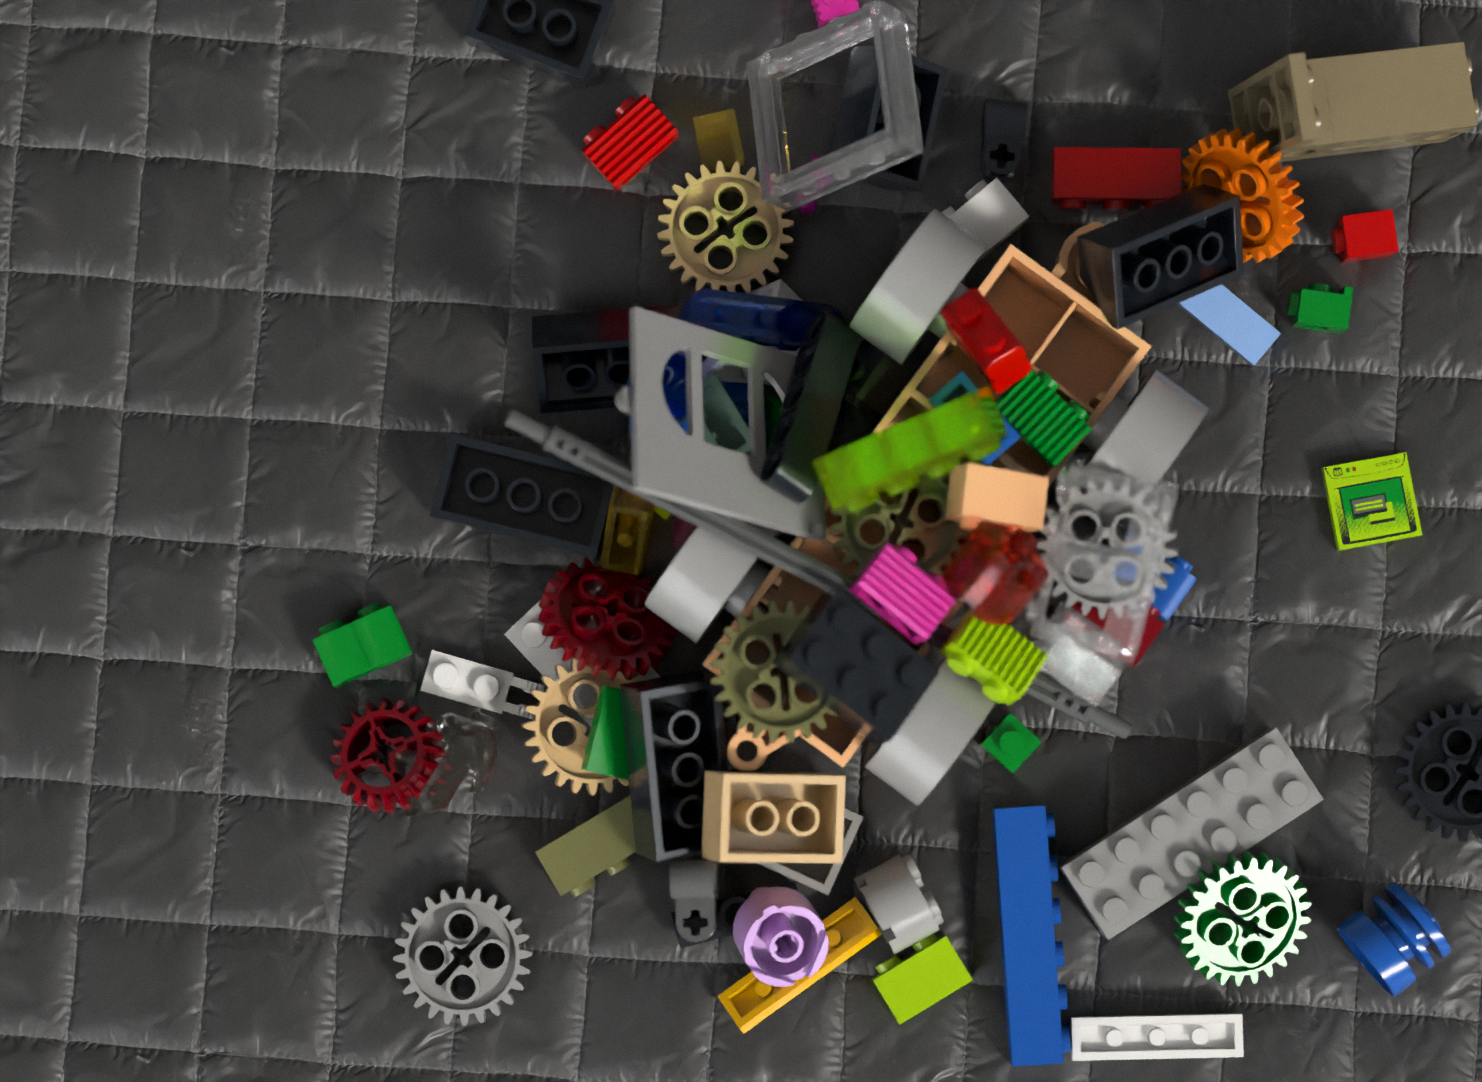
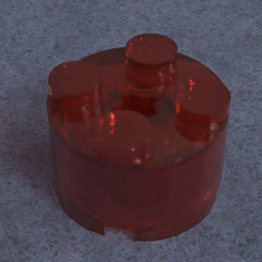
(996, 572)

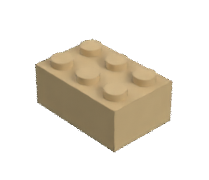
(773, 817)

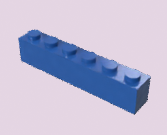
(1028, 935)

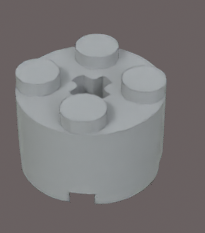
(898, 904)

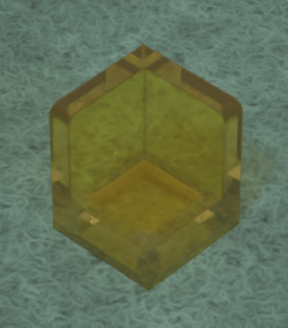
(718, 139)

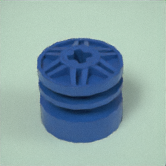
(1394, 939)

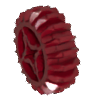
(356, 764)

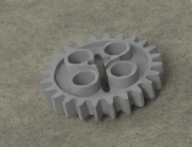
(1106, 511)
(435, 929)

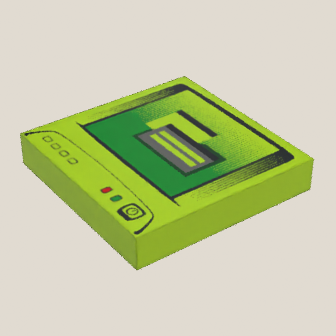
(1371, 501)

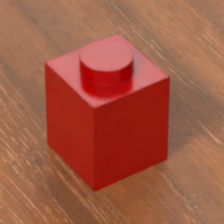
(1365, 236)

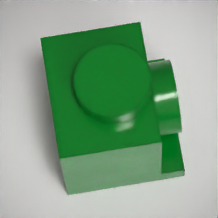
(1320, 308)

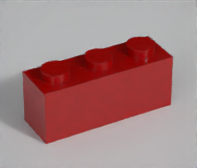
(1113, 177)

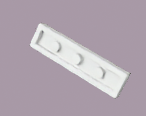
(1156, 1036)

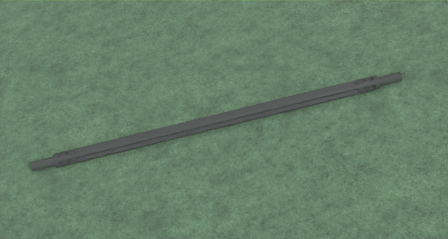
(779, 554)

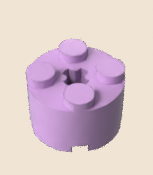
(780, 936)

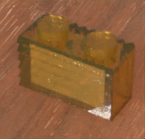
(626, 532)

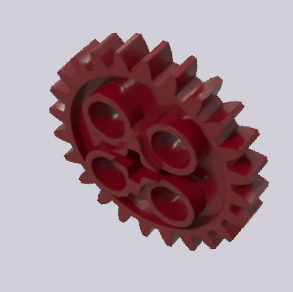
(603, 620)

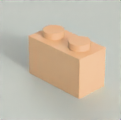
(996, 497)

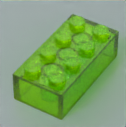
(910, 448)

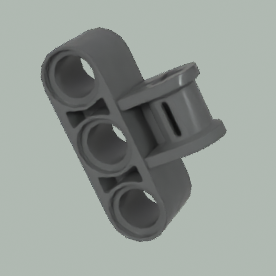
(696, 886)

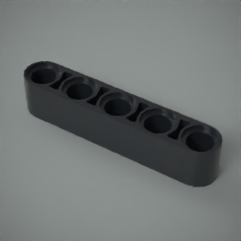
(810, 406)

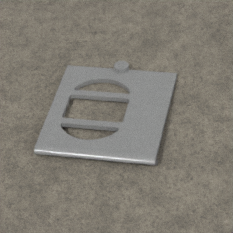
(684, 465)

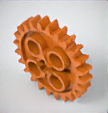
(1263, 186)

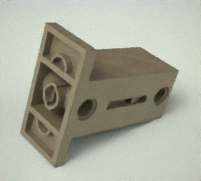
(1357, 101)

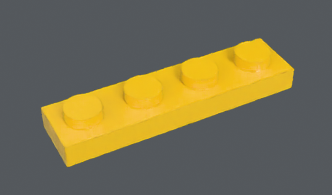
(847, 933)

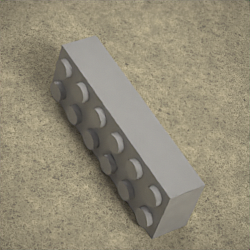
(1184, 831)

